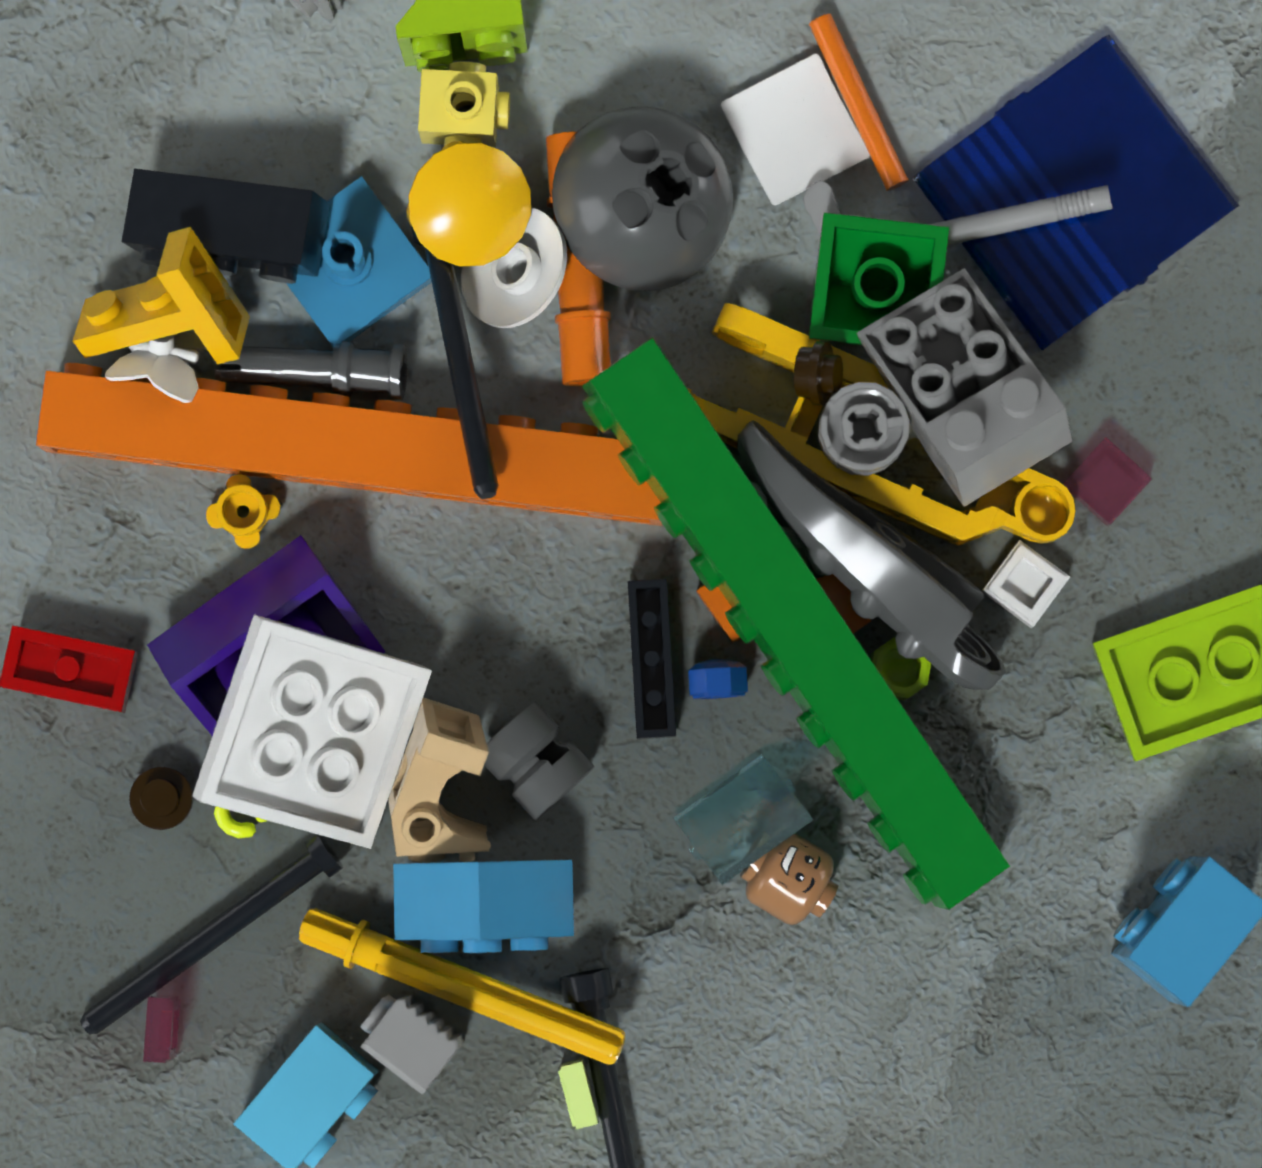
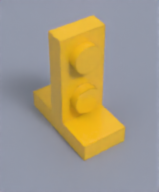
(181, 298)

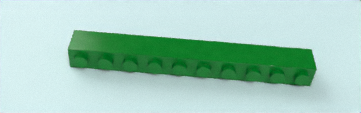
(794, 626)

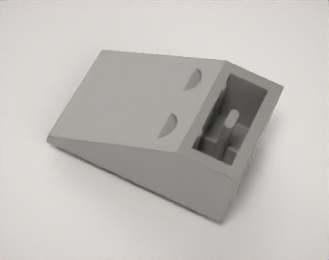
(967, 387)

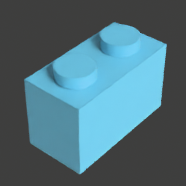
(307, 1098)

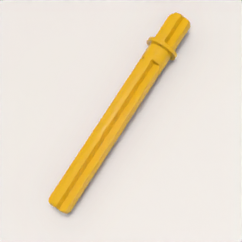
(461, 985)

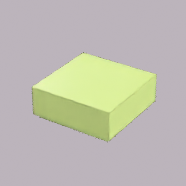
(578, 1093)

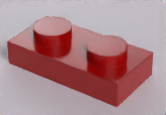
(68, 669)

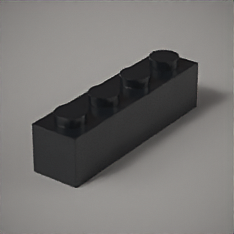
(651, 659)

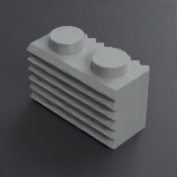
(410, 1040)

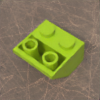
(456, 30)

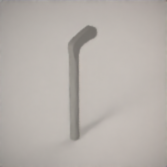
(821, 200)

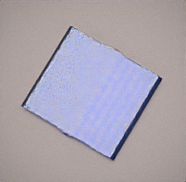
(1070, 134)

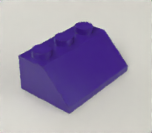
(288, 588)

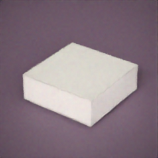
(1025, 584)

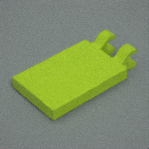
(1186, 673)

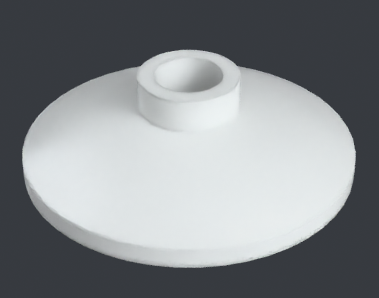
(522, 281)

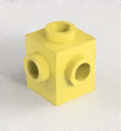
(449, 90)

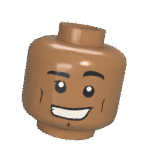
(791, 880)

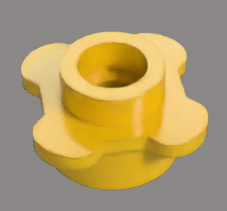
(238, 494)

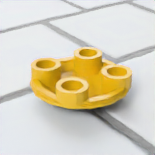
(469, 204)

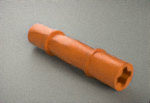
(581, 302)

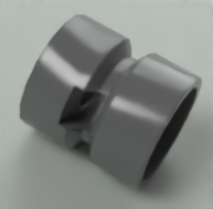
(536, 760)

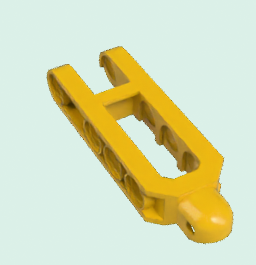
(1024, 505)

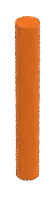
(858, 102)

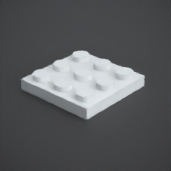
(311, 732)

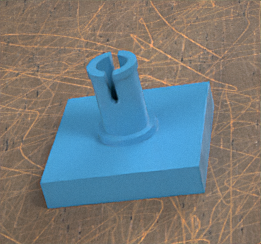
(363, 267)

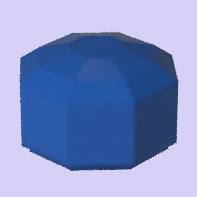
(717, 679)

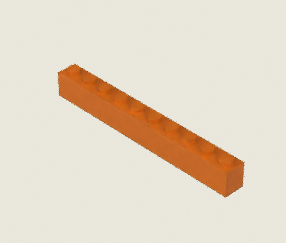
(337, 444)

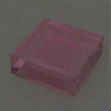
(1107, 481)
(162, 1028)

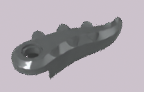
(877, 562)

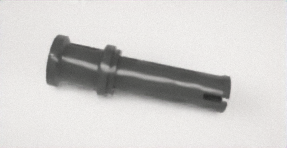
(343, 368)

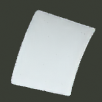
(794, 129)

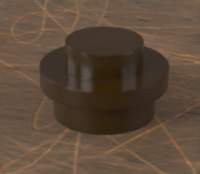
(817, 373)
(161, 798)

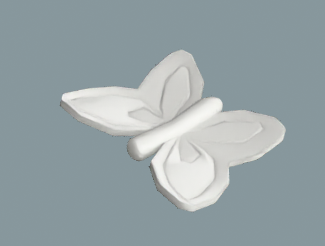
(163, 364)

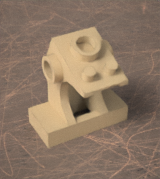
(439, 747)

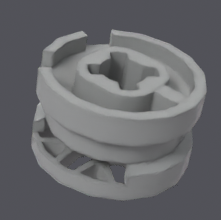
(863, 428)

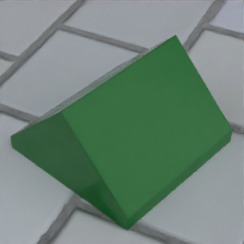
(871, 270)

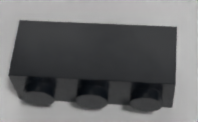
(234, 220)

